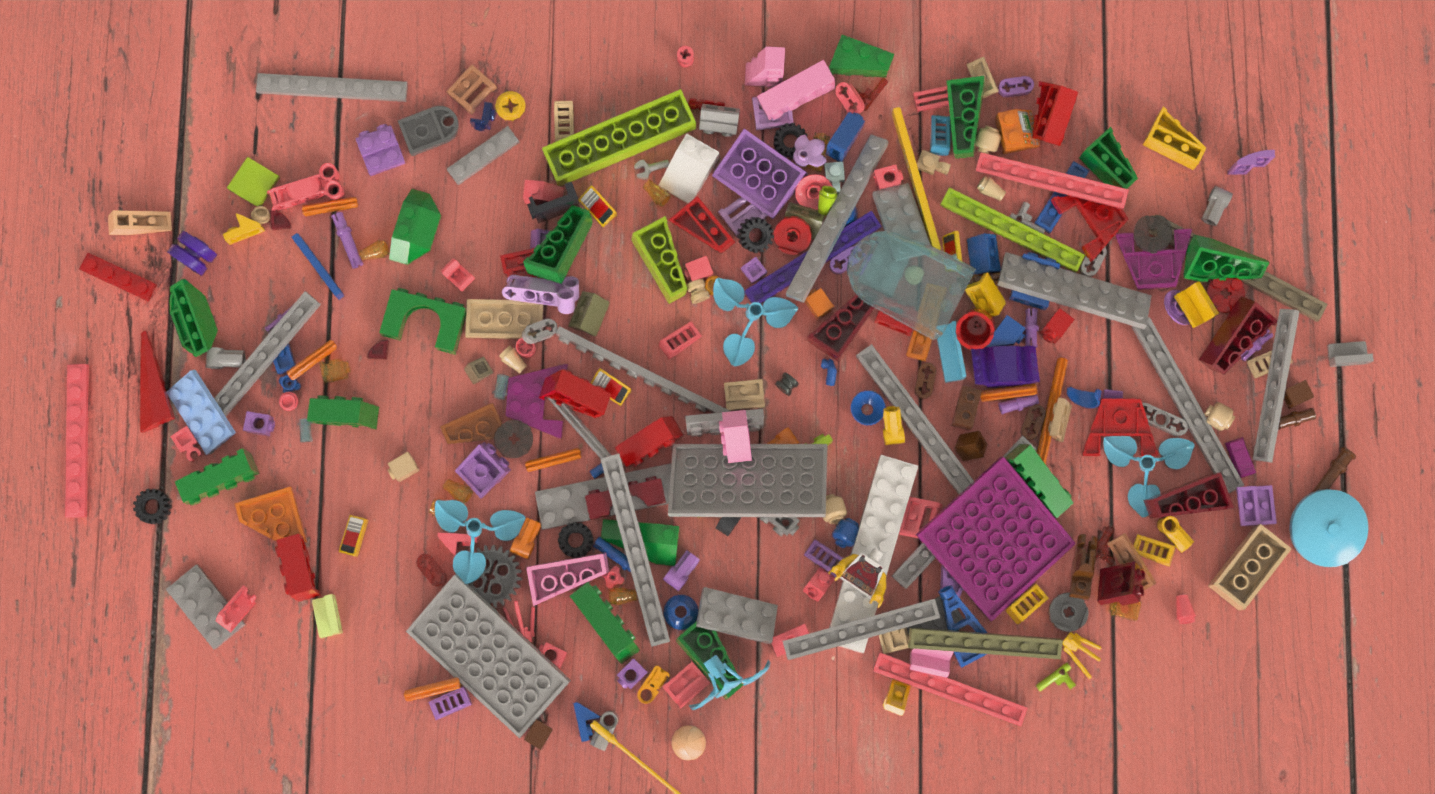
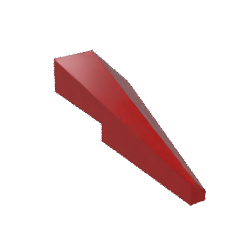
(154, 401)

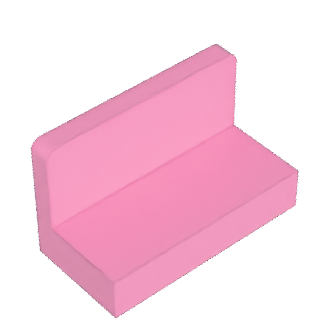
(931, 661)

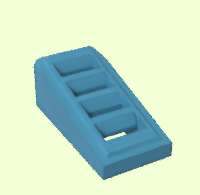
(940, 147)

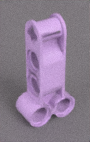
(543, 291)

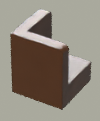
(1297, 394)
(971, 445)
(538, 734)

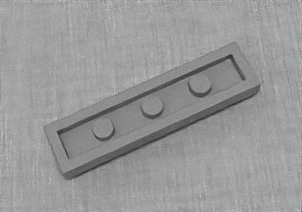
(482, 155)

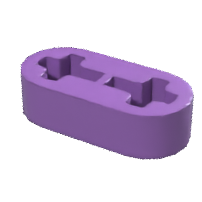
(1015, 82)
(839, 258)

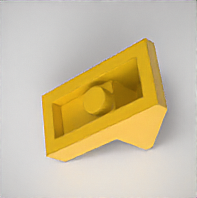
(247, 229)
(897, 697)

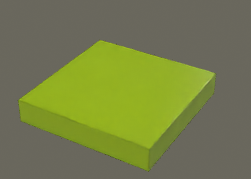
(253, 182)

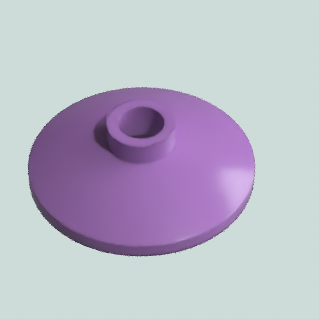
(1174, 309)

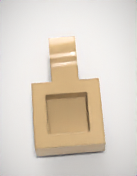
(930, 162)

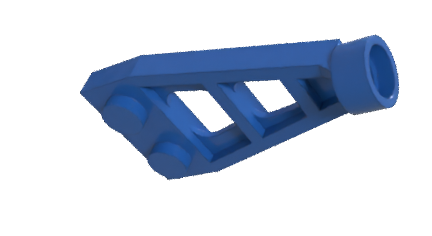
(949, 605)

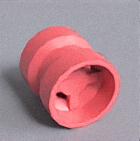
(529, 349)

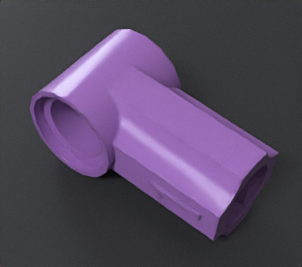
(679, 573)

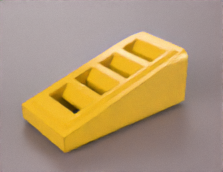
(1163, 546)
(1014, 609)

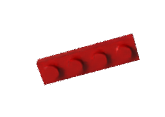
(118, 277)

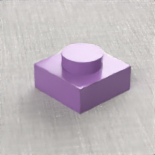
(753, 270)

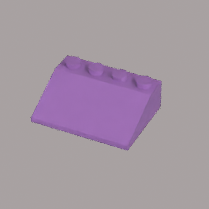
(759, 174)

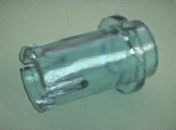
(500, 387)
(305, 430)

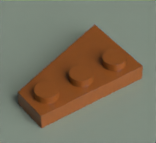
(473, 427)

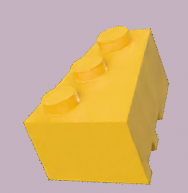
(1174, 141)

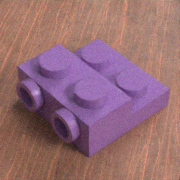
(380, 149)
(483, 469)

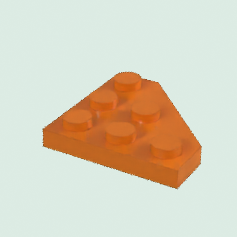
(272, 514)

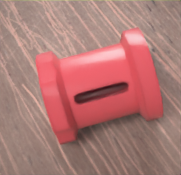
(681, 53)

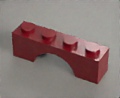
(650, 492)

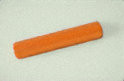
(330, 206)
(311, 360)
(1008, 392)
(553, 459)
(432, 689)

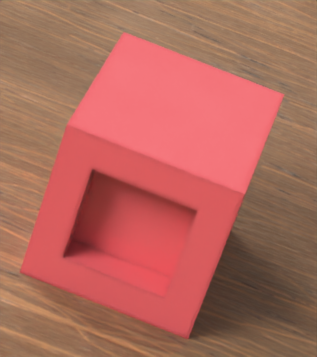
(879, 174)
(698, 269)
(560, 654)

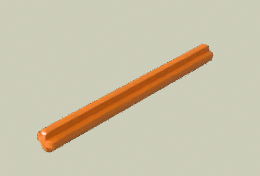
(1055, 393)

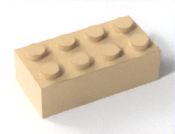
(1249, 567)

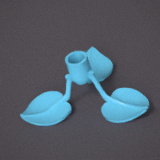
(777, 311)
(1122, 448)
(453, 513)
(716, 669)

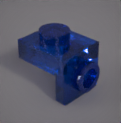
(488, 116)

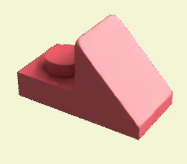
(452, 541)

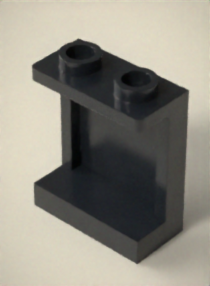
(555, 207)

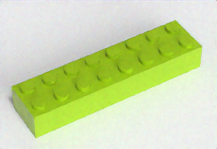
(619, 138)

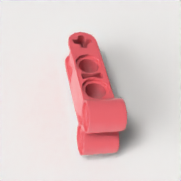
(307, 189)

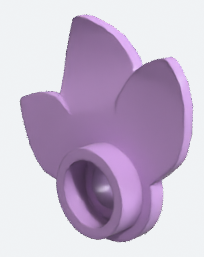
(811, 150)

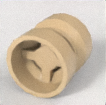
(697, 291)

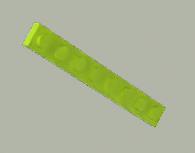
(1012, 230)

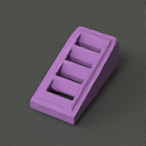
(836, 558)
(465, 697)

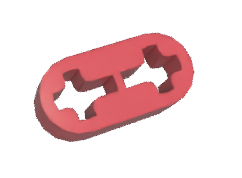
(853, 95)

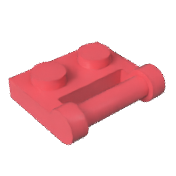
(915, 515)

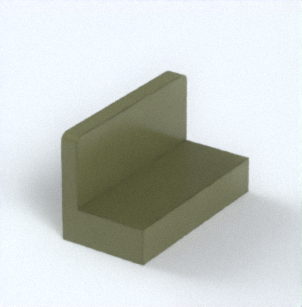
(808, 214)
(589, 313)

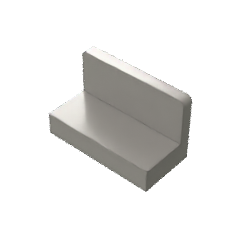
(1348, 354)

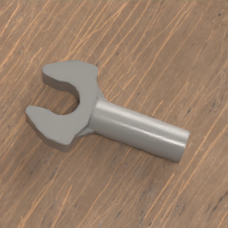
(649, 168)

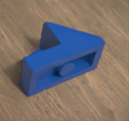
(582, 715)

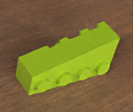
(658, 253)

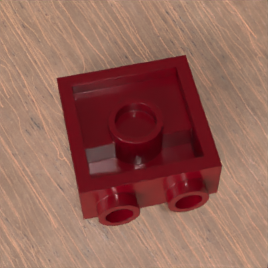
(1121, 584)

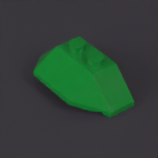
(414, 228)
(192, 318)

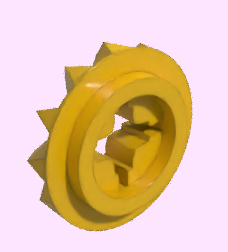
(503, 101)

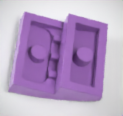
(1256, 159)
(1256, 505)

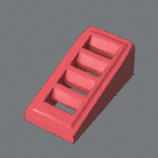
(683, 345)

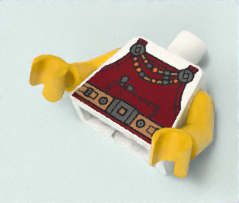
(863, 574)

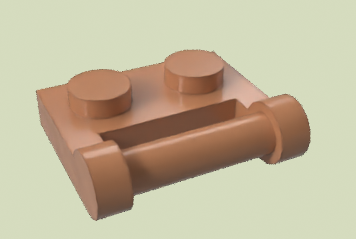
(467, 84)

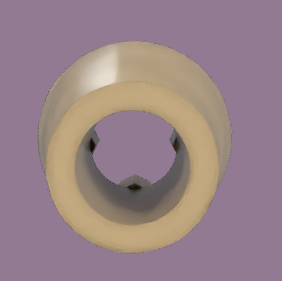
(990, 188)
(512, 358)

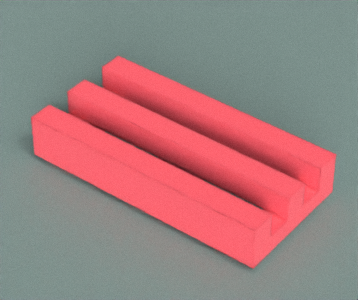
(929, 92)

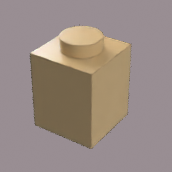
(402, 467)

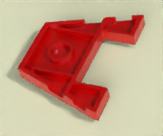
(1101, 218)
(1120, 418)

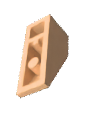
(138, 222)

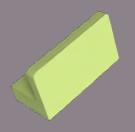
(327, 616)

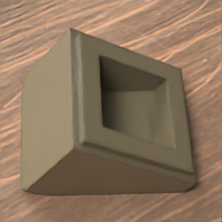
(478, 370)

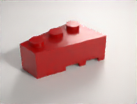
(1054, 112)
(703, 225)
(575, 392)
(649, 441)
(296, 568)

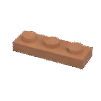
(1126, 553)

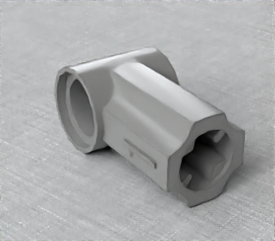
(1217, 203)
(219, 358)
(599, 741)

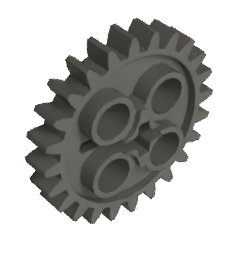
(507, 582)

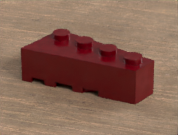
(841, 328)
(1236, 335)
(1196, 496)

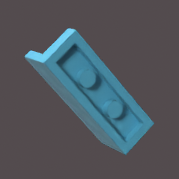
(951, 355)

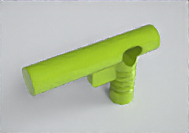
(1057, 678)

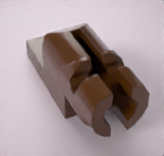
(1083, 568)

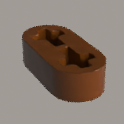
(929, 381)
(1036, 424)

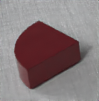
(279, 221)
(379, 350)

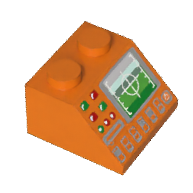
(1016, 130)

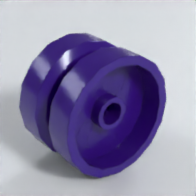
(192, 252)

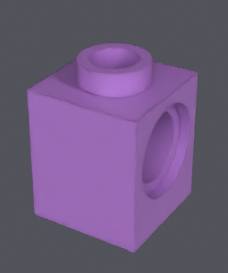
(251, 420)
(640, 671)

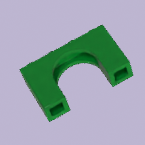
(403, 304)

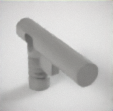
(1026, 218)

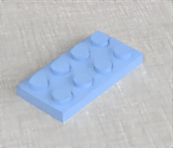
(200, 412)

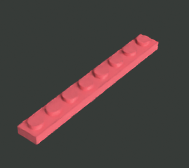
(1052, 180)
(76, 441)
(951, 690)

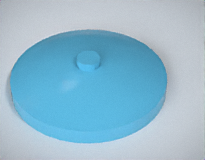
(1328, 528)

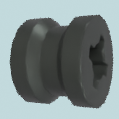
(786, 384)

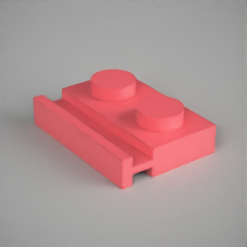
(686, 685)

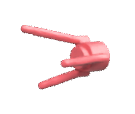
(528, 634)

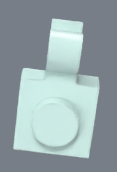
(835, 174)

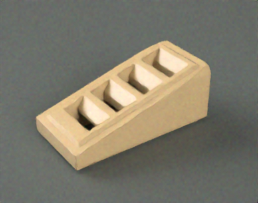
(563, 105)
(1254, 370)

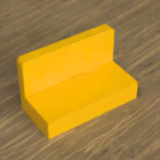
(986, 295)
(1196, 304)

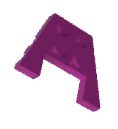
(1156, 269)
(524, 401)

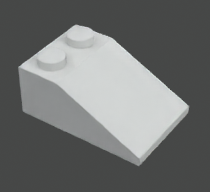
(689, 168)

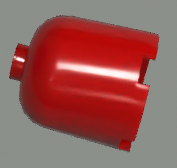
(972, 336)

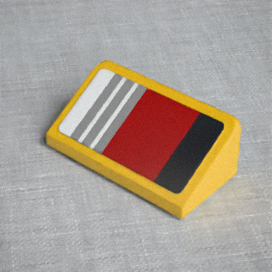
(598, 206)
(951, 244)
(618, 390)
(353, 535)

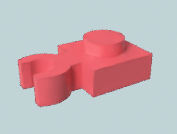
(185, 441)

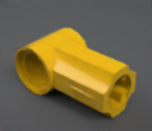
(893, 431)
(1176, 534)

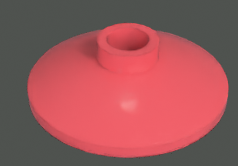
(803, 193)

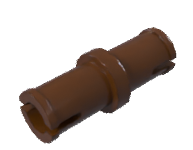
(1296, 418)

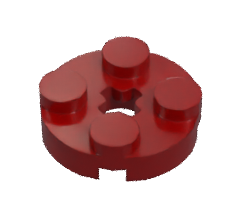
(801, 229)
(1233, 286)

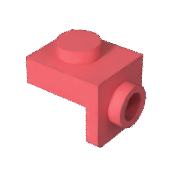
(457, 274)
(818, 584)

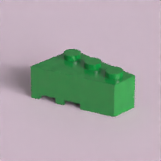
(860, 58)
(1108, 161)
(342, 412)

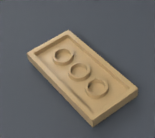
(500, 318)

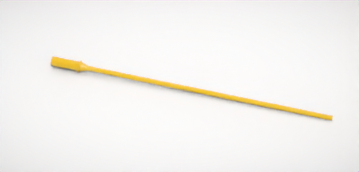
(610, 738)

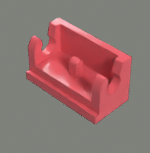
(236, 609)

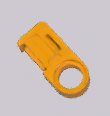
(653, 682)

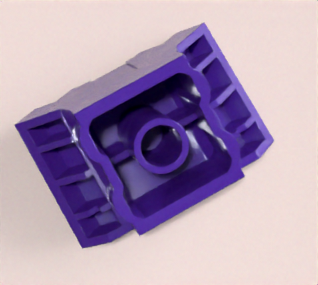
(1005, 366)

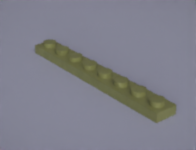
(985, 643)

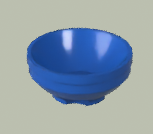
(871, 398)
(676, 622)

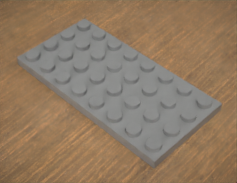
(776, 483)
(488, 655)

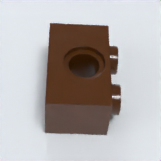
(966, 408)

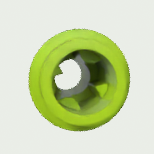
(827, 197)

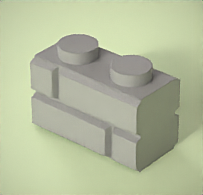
(719, 119)

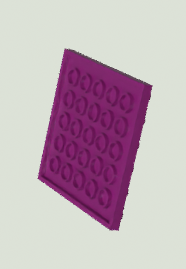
(996, 538)

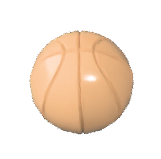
(688, 742)

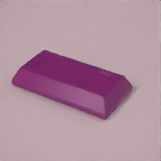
(1240, 457)

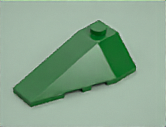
(1216, 260)
(658, 539)

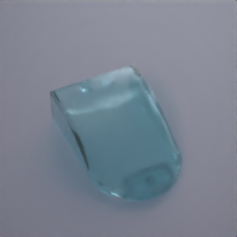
(908, 280)

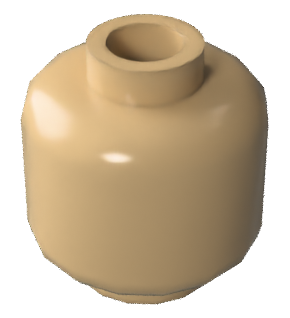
(988, 139)
(1219, 416)
(835, 509)

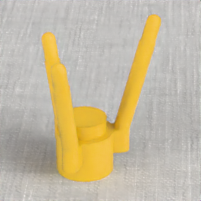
(1073, 642)

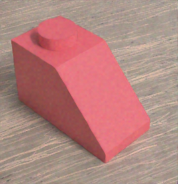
(541, 191)

